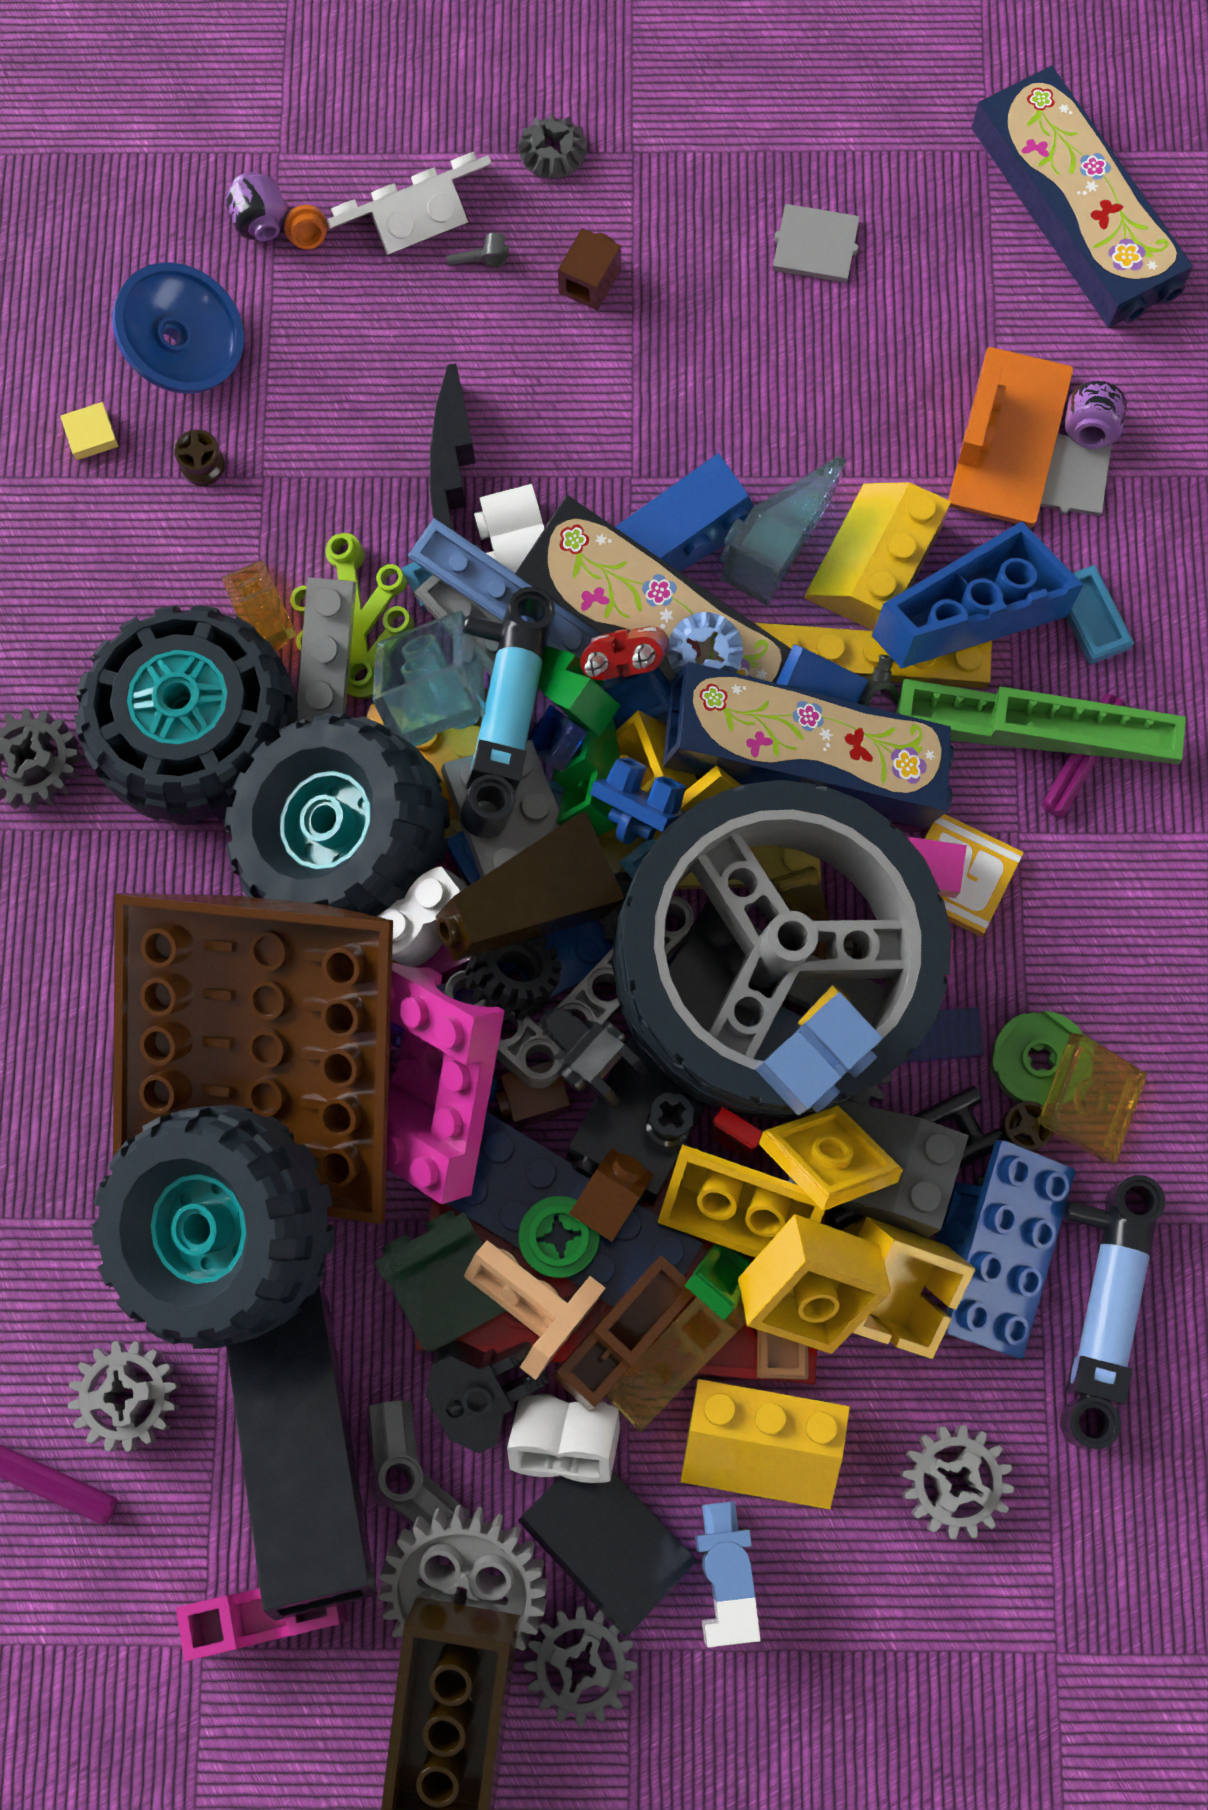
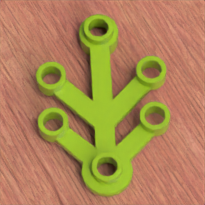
(365, 617)

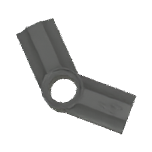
(395, 1448)

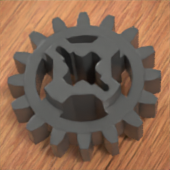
(45, 774)
(603, 1674)

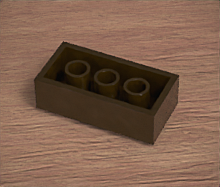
(450, 1707)

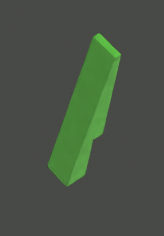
(1045, 722)

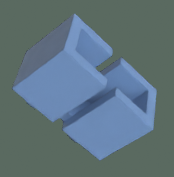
(819, 1055)

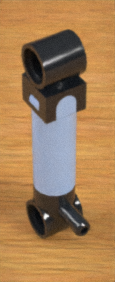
(1102, 1361)

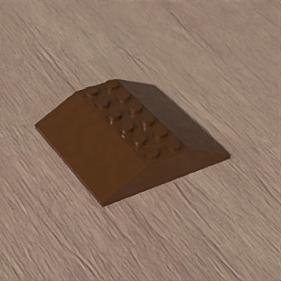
(259, 1013)

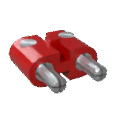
(624, 653)

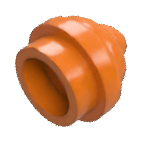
(305, 226)

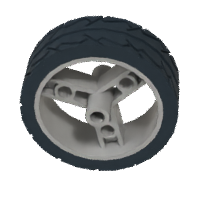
(712, 839)

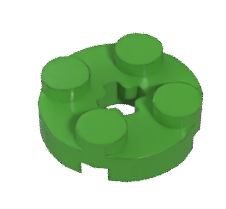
(1011, 1048)

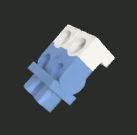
(731, 1577)

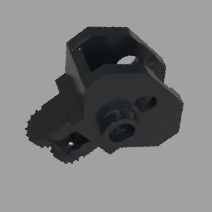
(589, 1052)
(474, 1391)

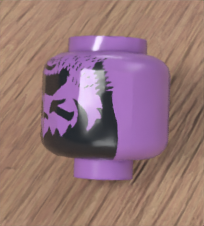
(256, 206)
(1095, 414)

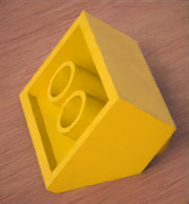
(878, 550)
(731, 1202)
(764, 1444)

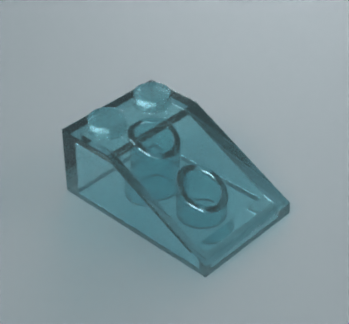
(775, 532)

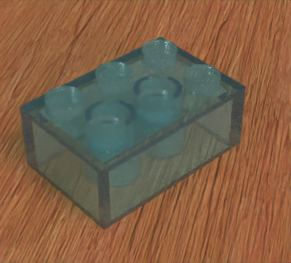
(429, 680)

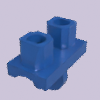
(635, 809)

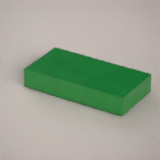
(717, 1279)

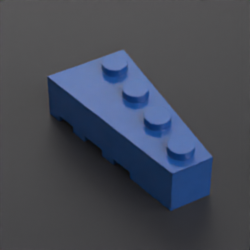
(977, 599)

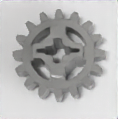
(124, 1416)
(968, 1460)

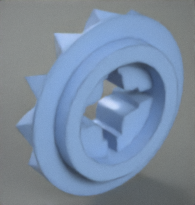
(700, 627)

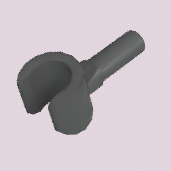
(492, 254)

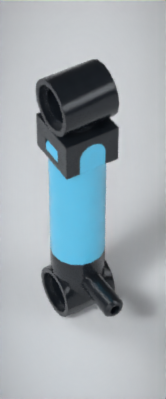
(508, 708)

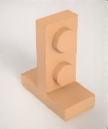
(532, 1302)

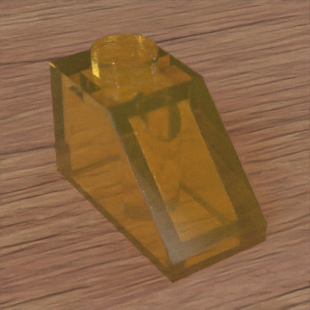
(259, 603)

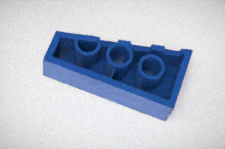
(690, 515)

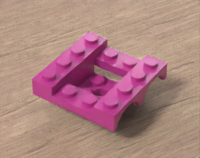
(435, 1105)

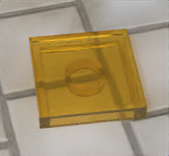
(1093, 1098)

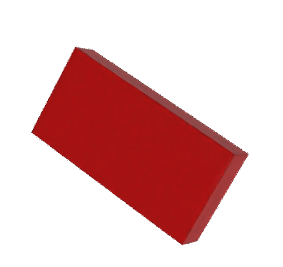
(735, 1134)

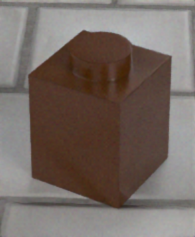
(589, 268)
(531, 1104)
(611, 1193)

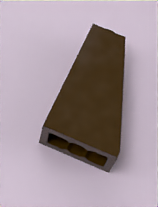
(535, 893)

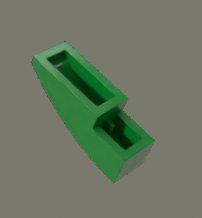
(575, 692)
(589, 763)

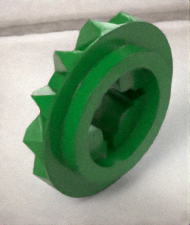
(543, 1256)

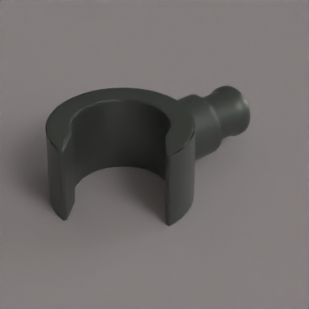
(880, 681)

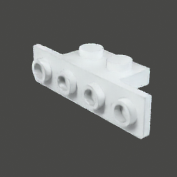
(415, 211)

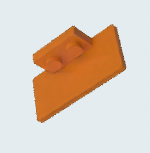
(1010, 436)

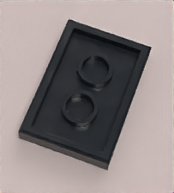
(608, 1546)

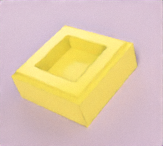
(89, 431)

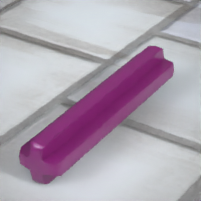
(1072, 775)
(56, 1486)

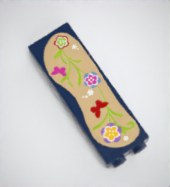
(1081, 197)
(796, 735)

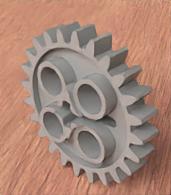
(471, 1547)

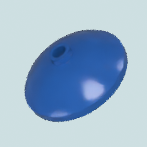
(191, 310)

